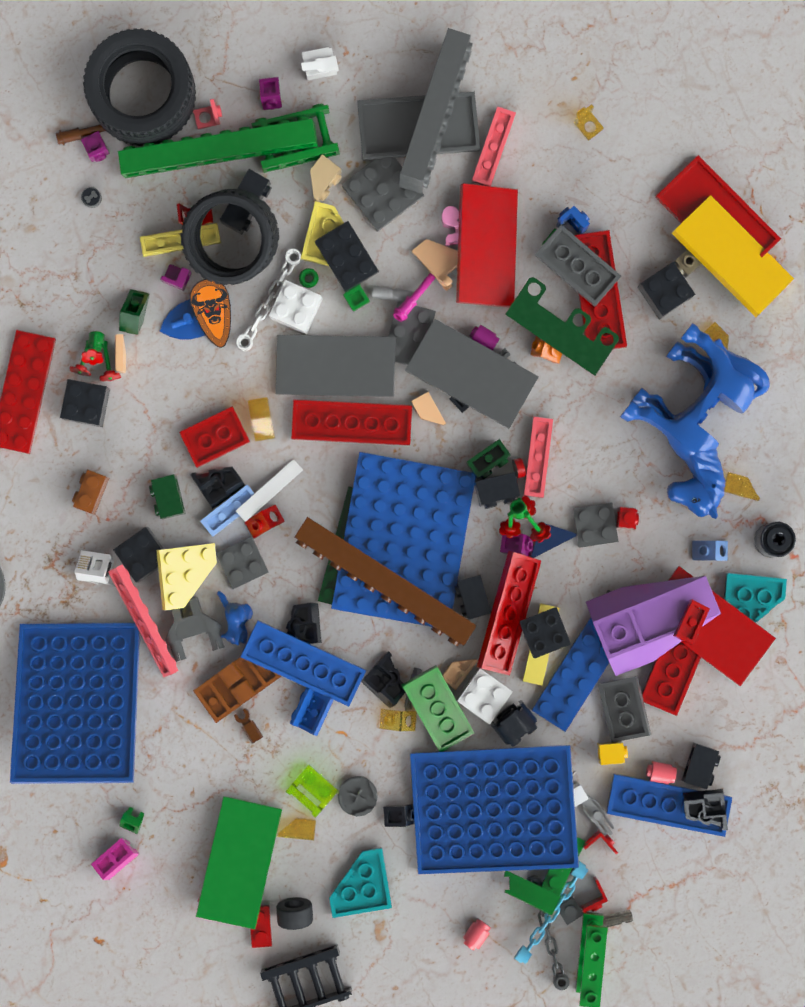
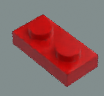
(691, 622)
(262, 934)

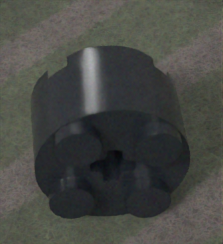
(514, 723)

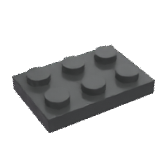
(410, 332)
(624, 709)

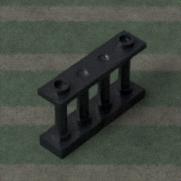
(309, 961)

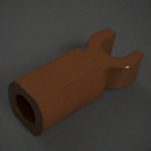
(249, 727)

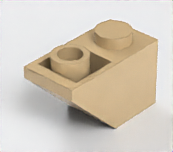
(323, 176)

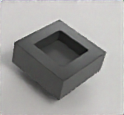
(570, 910)

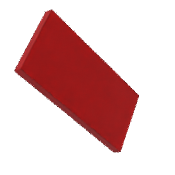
(700, 181)
(487, 245)
(729, 640)

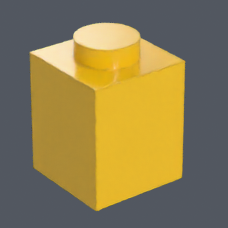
(612, 753)

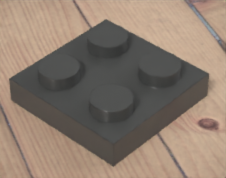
(595, 525)
(242, 562)

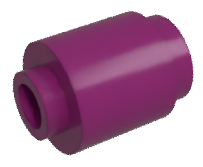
(484, 337)

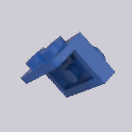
(575, 218)
(311, 711)

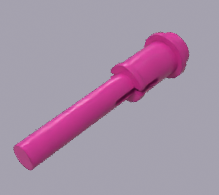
(410, 301)

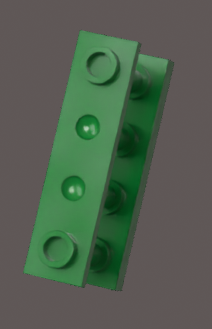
(291, 158)
(591, 959)

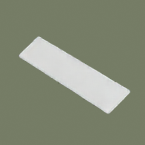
(269, 490)

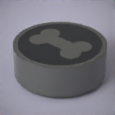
(91, 197)

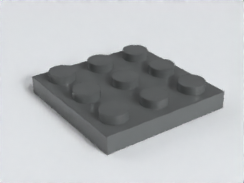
(378, 192)

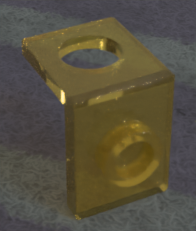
(582, 117)
(396, 720)

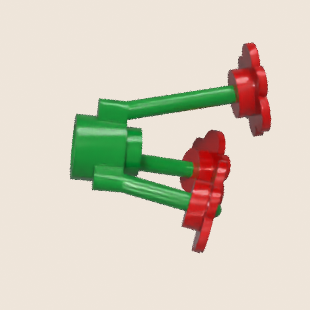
(92, 356)
(521, 509)

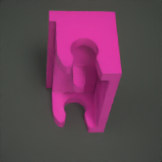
(114, 859)

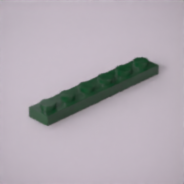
(329, 581)

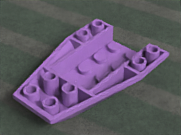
(640, 620)

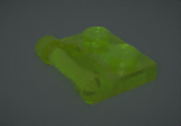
(317, 786)

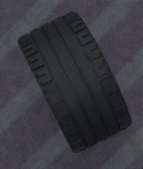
(122, 50)

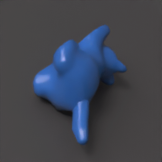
(236, 617)

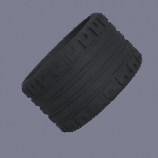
(193, 246)

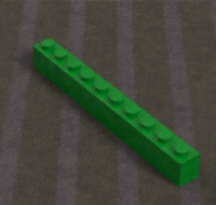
(218, 148)

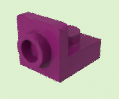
(270, 93)
(95, 147)
(520, 544)

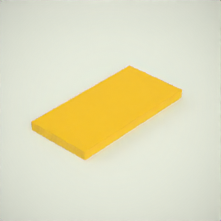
(732, 256)

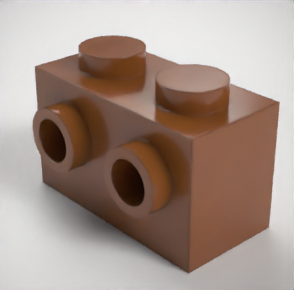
(90, 492)

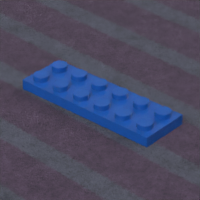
(303, 663)
(573, 679)
(656, 804)

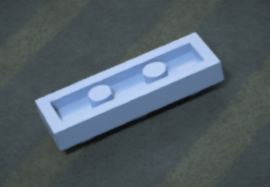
(226, 512)

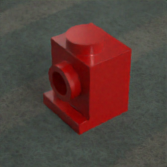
(627, 518)

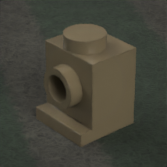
(685, 268)

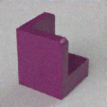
(176, 277)

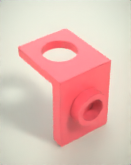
(213, 110)

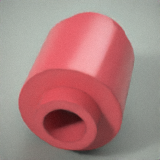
(661, 772)
(476, 934)

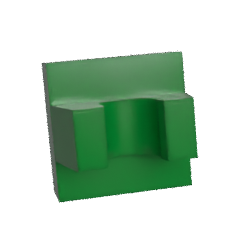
(130, 822)

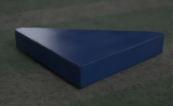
(557, 537)

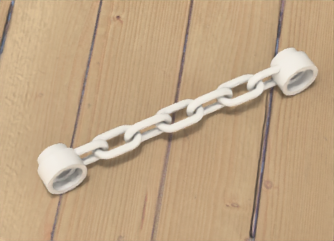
(266, 304)

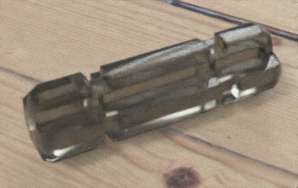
(617, 918)

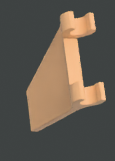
(438, 260)

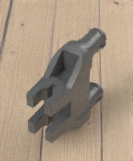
(192, 626)

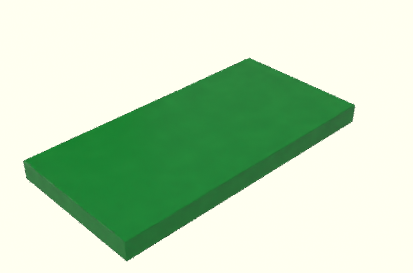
(238, 863)

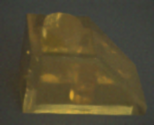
(261, 419)

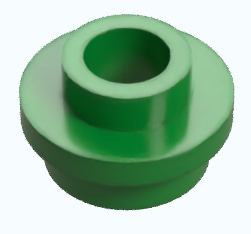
(308, 271)

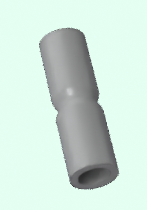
(389, 293)

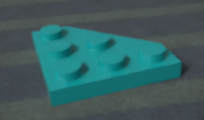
(754, 594)
(363, 886)

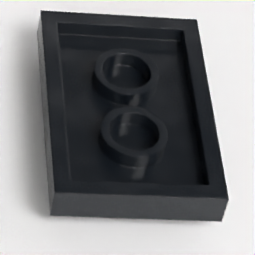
(346, 256)

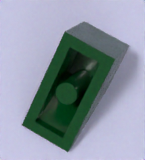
(133, 312)

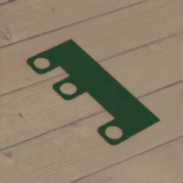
(560, 335)

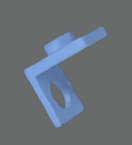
(709, 550)

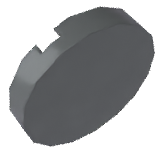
(357, 796)

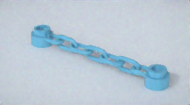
(523, 953)

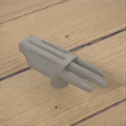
(596, 812)

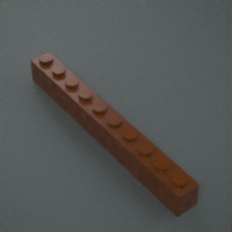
(384, 581)

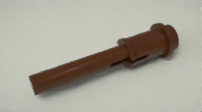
(76, 134)

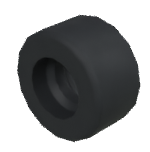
(294, 913)

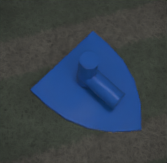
(182, 323)

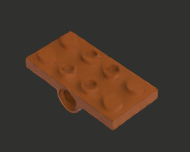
(233, 687)

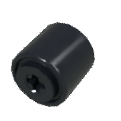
(765, 535)

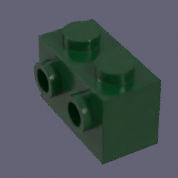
(490, 457)
(167, 497)

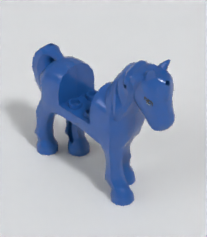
(725, 379)

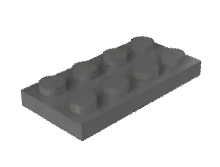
(577, 265)

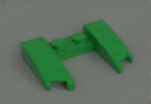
(544, 897)

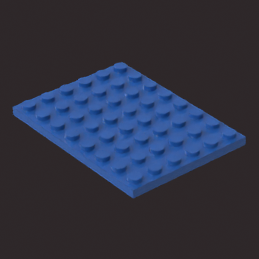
(411, 523)
(75, 703)
(494, 810)

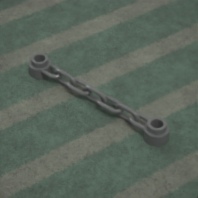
(561, 975)

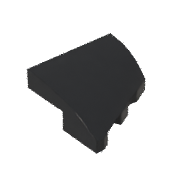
(218, 485)
(305, 623)
(385, 681)
(706, 807)

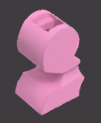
(450, 220)

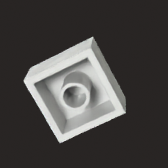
(295, 307)
(484, 695)

